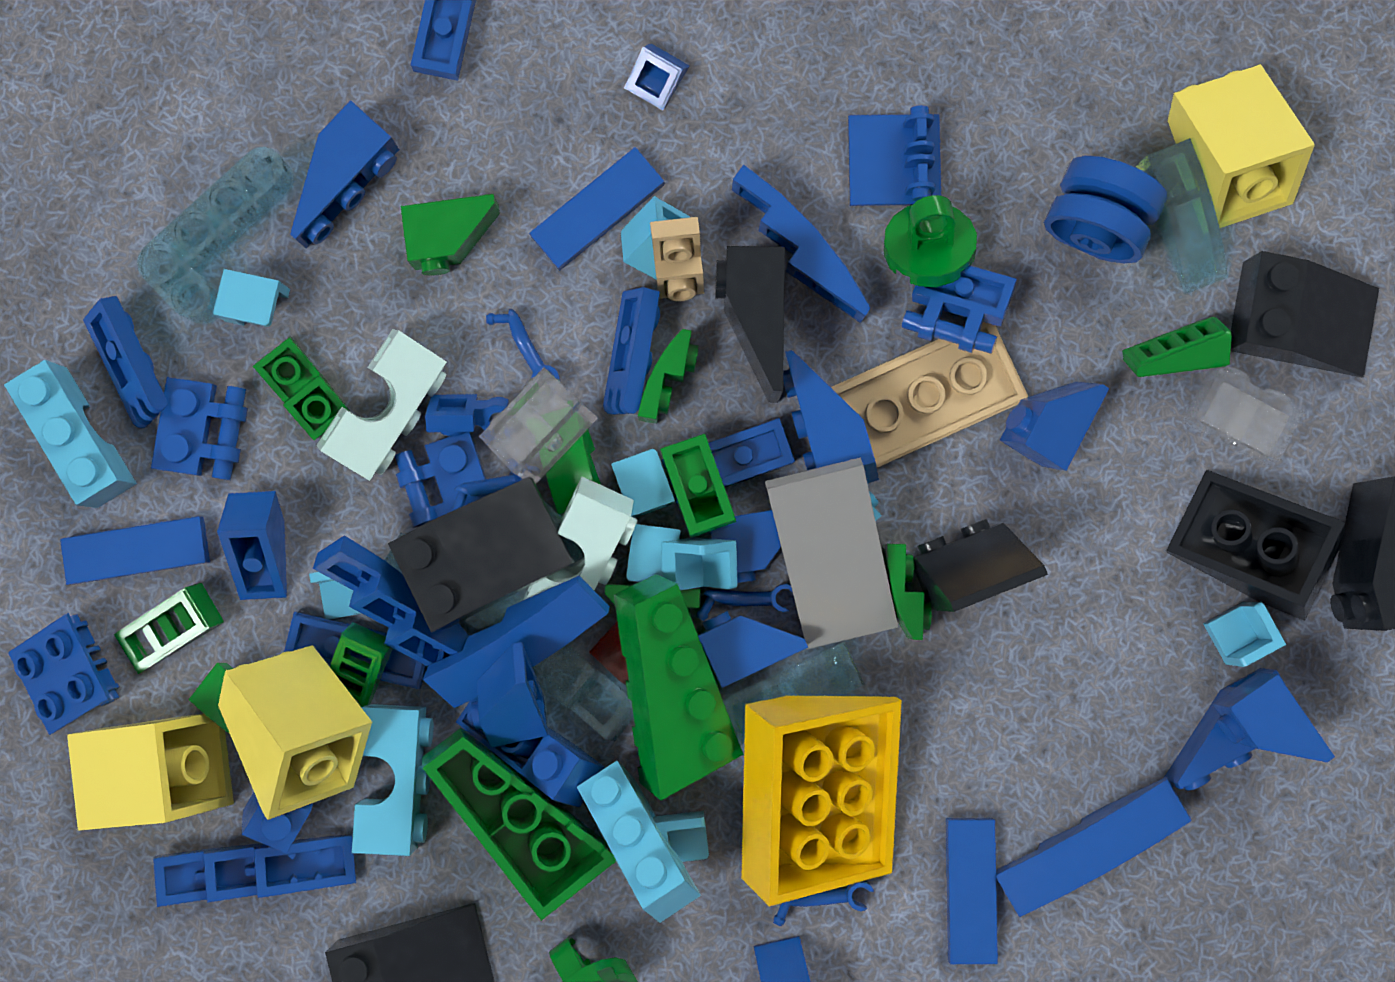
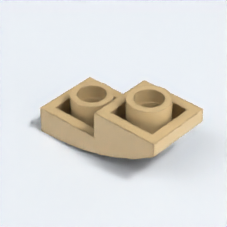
(677, 258)

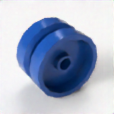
(1106, 209)

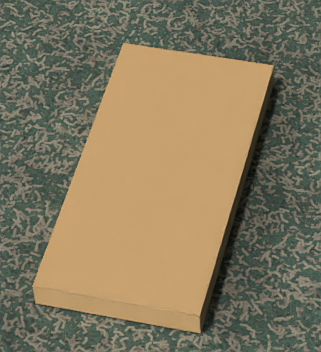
(931, 395)

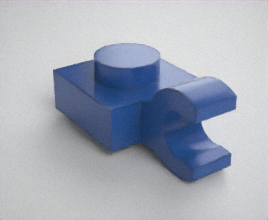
(461, 412)

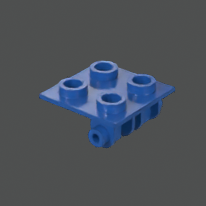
(894, 158)
(62, 674)

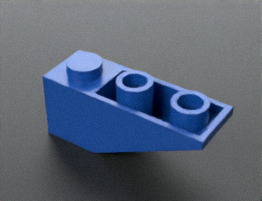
(342, 164)
(827, 420)
(1209, 747)
(547, 761)

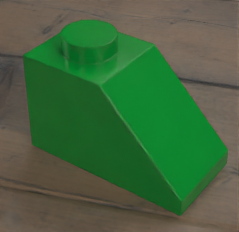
(445, 231)

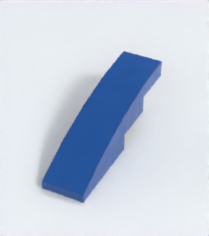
(813, 258)
(386, 598)
(540, 622)
(1093, 846)
(253, 870)

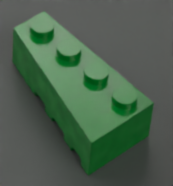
(673, 694)
(524, 830)

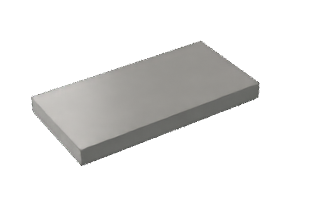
(832, 552)

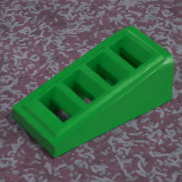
(1189, 348)
(194, 611)
(368, 644)

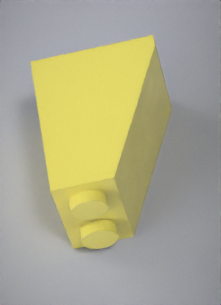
(1244, 141)
(294, 729)
(149, 772)

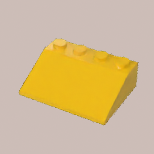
(818, 793)

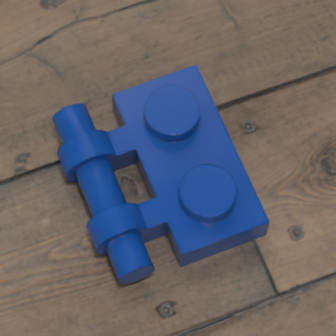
(975, 295)
(186, 426)
(451, 463)

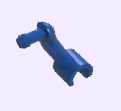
(522, 341)
(483, 487)
(741, 598)
(828, 897)

